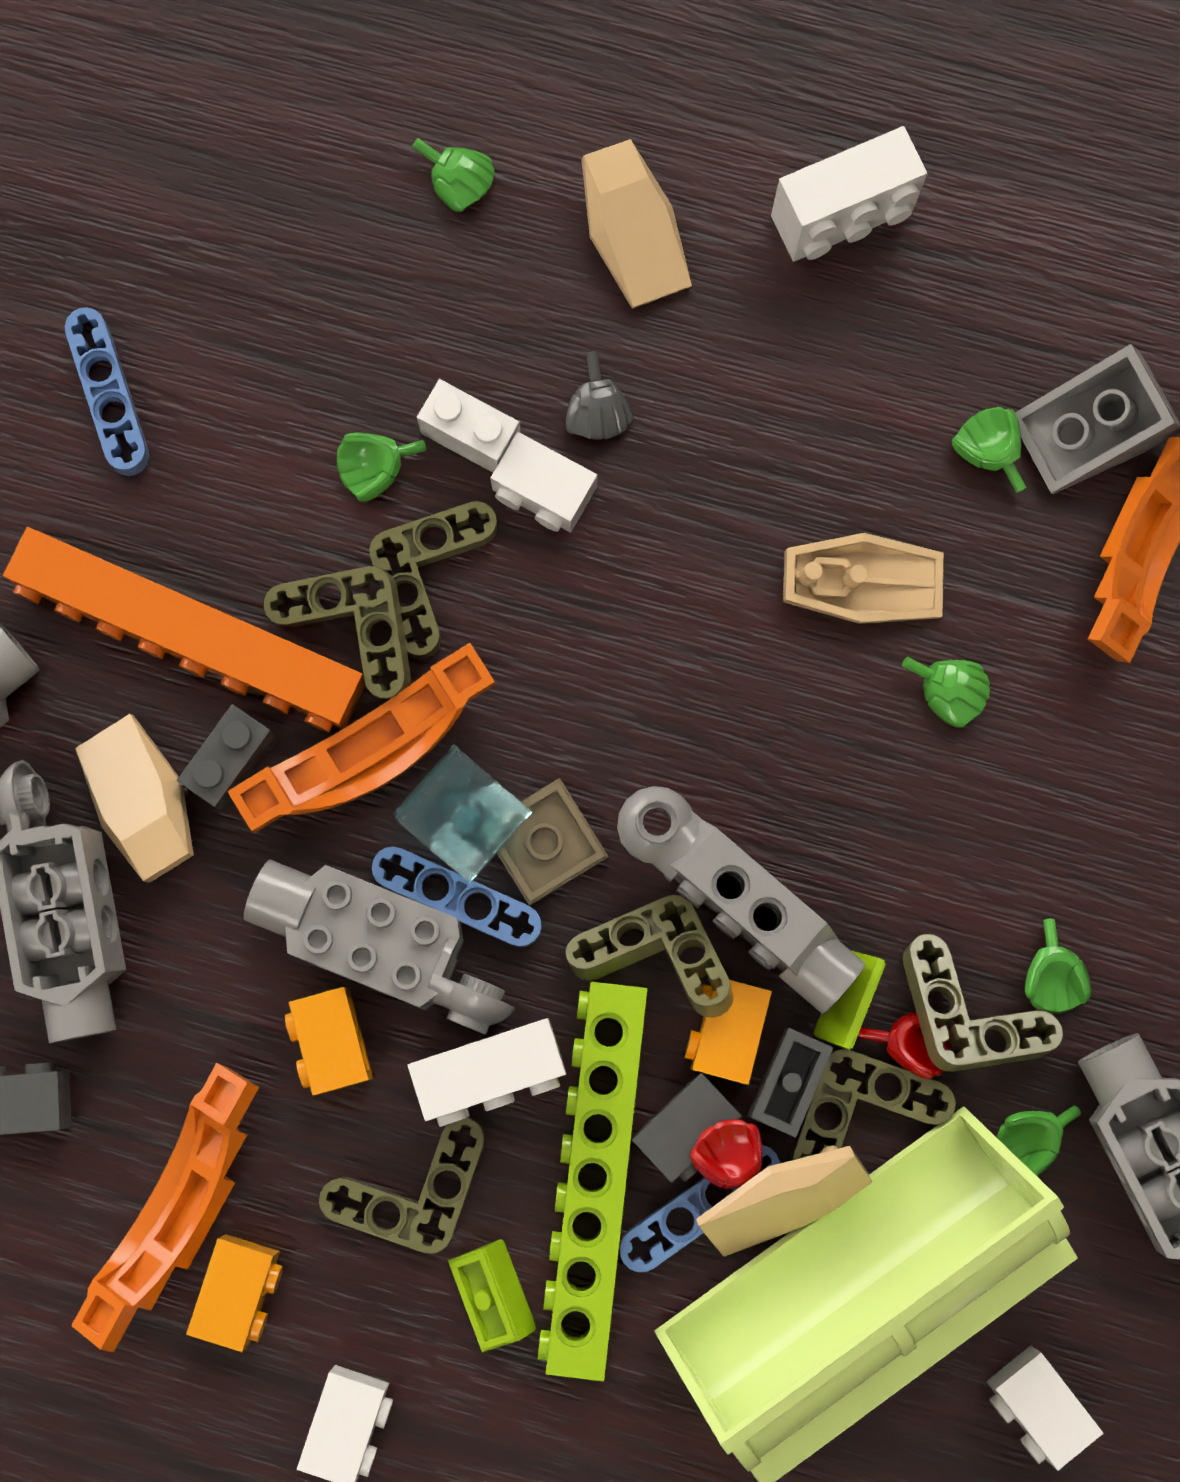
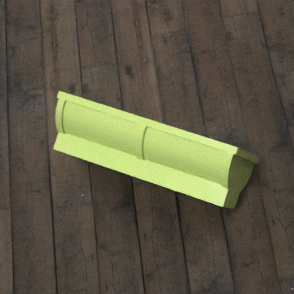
(867, 1296)

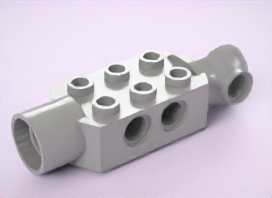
(699, 855)
(57, 911)
(373, 940)
(1140, 1133)

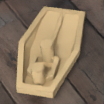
(633, 225)
(865, 579)
(137, 798)
(784, 1199)

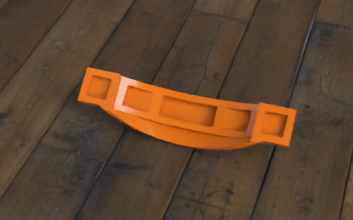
(1139, 557)
(368, 750)
(175, 1214)

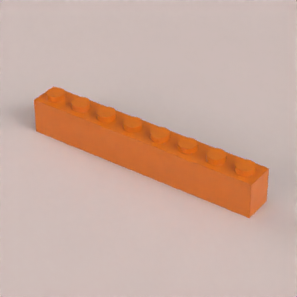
(185, 629)

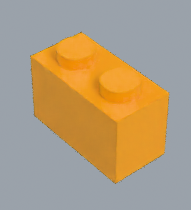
(328, 1041)
(730, 1041)
(234, 1293)

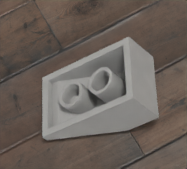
(1097, 420)

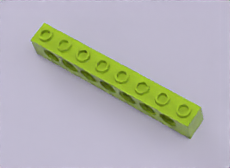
(587, 1354)

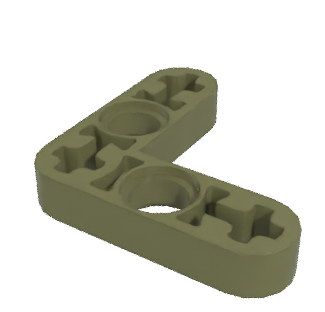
(416, 555)
(366, 612)
(658, 936)
(966, 1032)
(846, 1096)
(412, 1211)

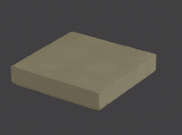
(550, 844)

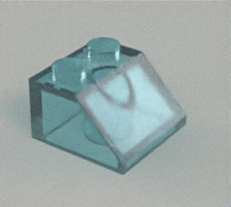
(461, 813)

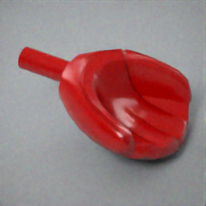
(907, 1045)
(728, 1153)

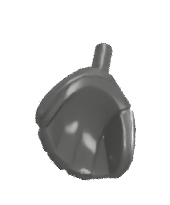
(598, 406)

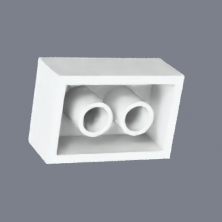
(848, 195)
(487, 1072)

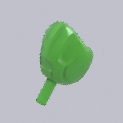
(458, 175)
(992, 442)
(371, 462)
(953, 689)
(1056, 976)
(1036, 1136)

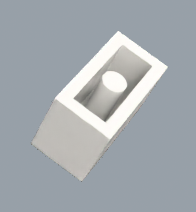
(466, 425)
(543, 483)
(1044, 1408)
(344, 1426)

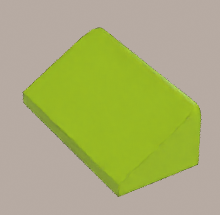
(845, 1017)
(492, 1295)

